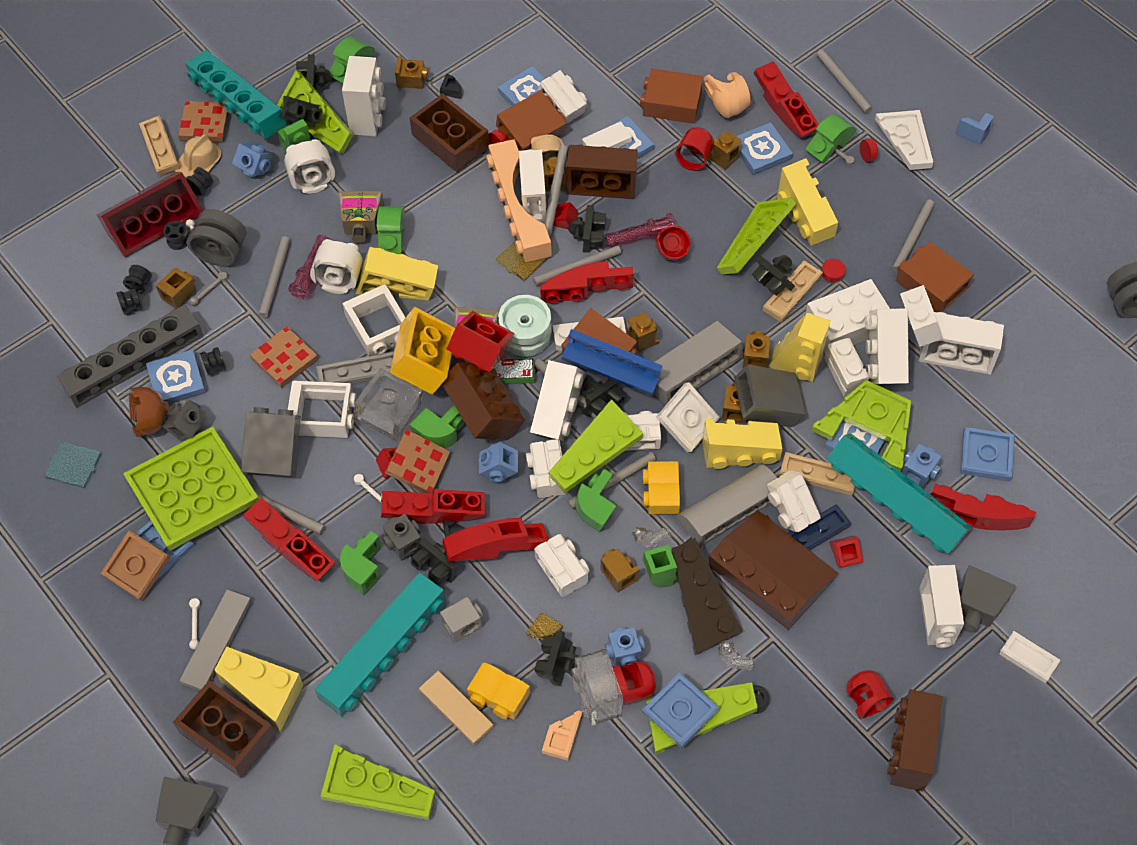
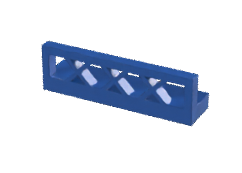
(612, 362)

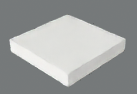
(686, 416)

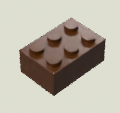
(449, 132)
(601, 171)
(483, 402)
(225, 729)
(915, 740)

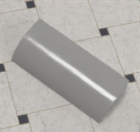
(698, 360)
(728, 505)

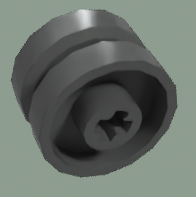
(216, 237)
(1123, 289)

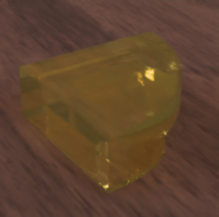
(543, 627)

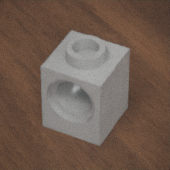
(461, 619)

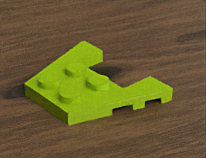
(875, 412)

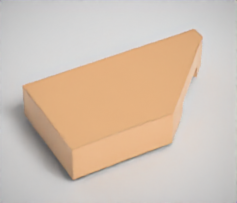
(562, 736)

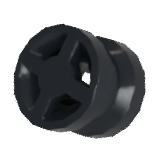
(199, 181)
(177, 229)
(137, 278)
(129, 300)
(213, 361)

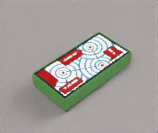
(515, 370)

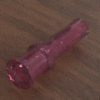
(648, 229)
(303, 280)

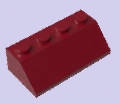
(146, 213)

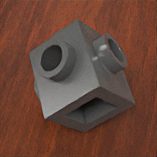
(184, 419)
(401, 536)

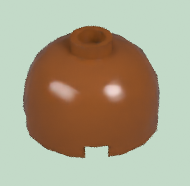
(147, 410)

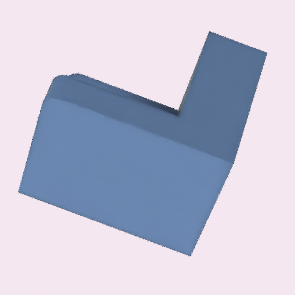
(975, 130)

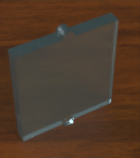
(72, 464)

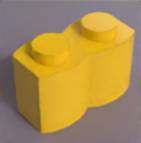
(662, 487)
(498, 691)

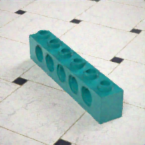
(235, 94)

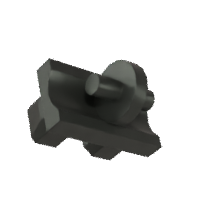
(308, 68)
(296, 109)
(590, 237)
(778, 270)
(599, 393)
(437, 559)
(560, 660)

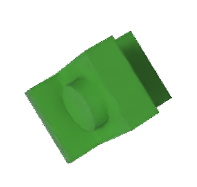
(348, 47)
(294, 134)
(830, 134)
(389, 227)
(436, 429)
(591, 505)
(356, 563)
(660, 566)

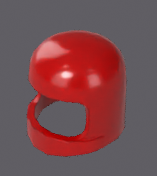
(698, 141)
(635, 681)
(876, 690)

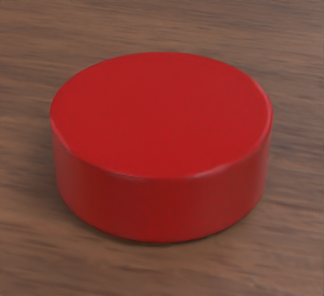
(497, 136)
(868, 150)
(833, 270)

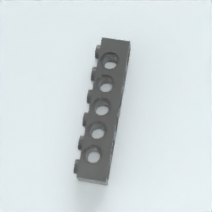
(124, 366)

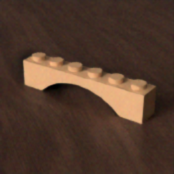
(531, 234)

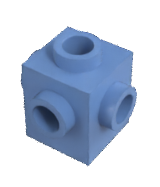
(252, 159)
(498, 462)
(921, 465)
(624, 646)

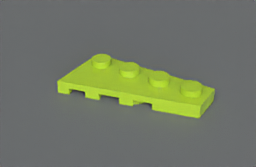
(331, 128)
(755, 231)
(599, 444)
(733, 704)
(370, 786)

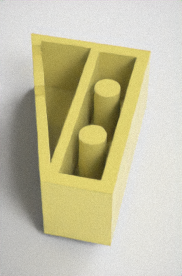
(811, 211)
(399, 272)
(802, 348)
(740, 444)
(260, 684)

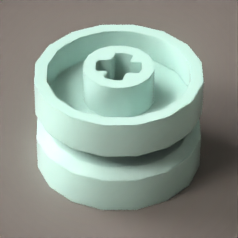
(529, 321)

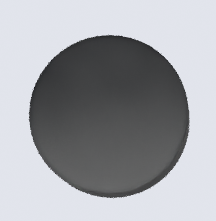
(762, 698)

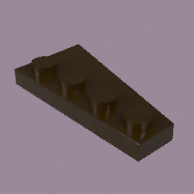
(704, 602)

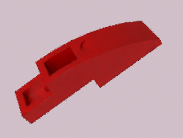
(784, 102)
(576, 282)
(435, 507)
(990, 514)
(490, 538)
(288, 541)

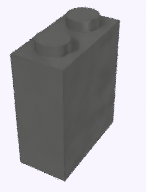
(769, 395)
(270, 442)

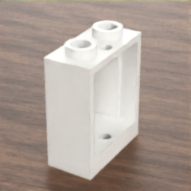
(533, 183)
(369, 303)
(325, 391)
(941, 605)

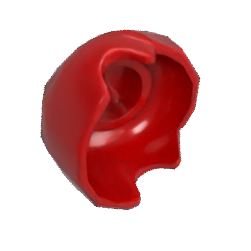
(673, 242)

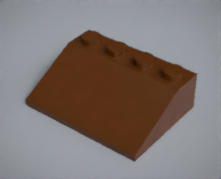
(771, 569)

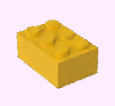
(421, 351)

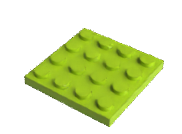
(191, 488)

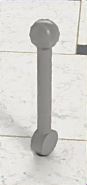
(849, 160)
(222, 277)

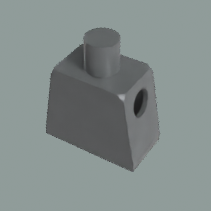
(982, 597)
(184, 809)

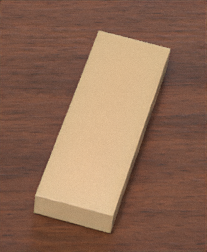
(159, 145)
(784, 303)
(817, 473)
(456, 707)

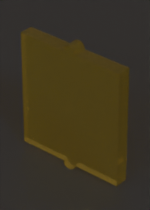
(515, 263)

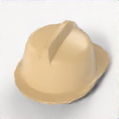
(549, 145)
(198, 153)

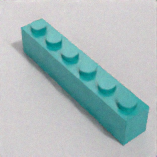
(899, 493)
(380, 645)

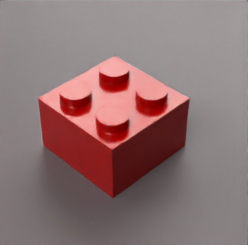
(480, 341)

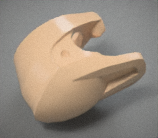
(728, 98)

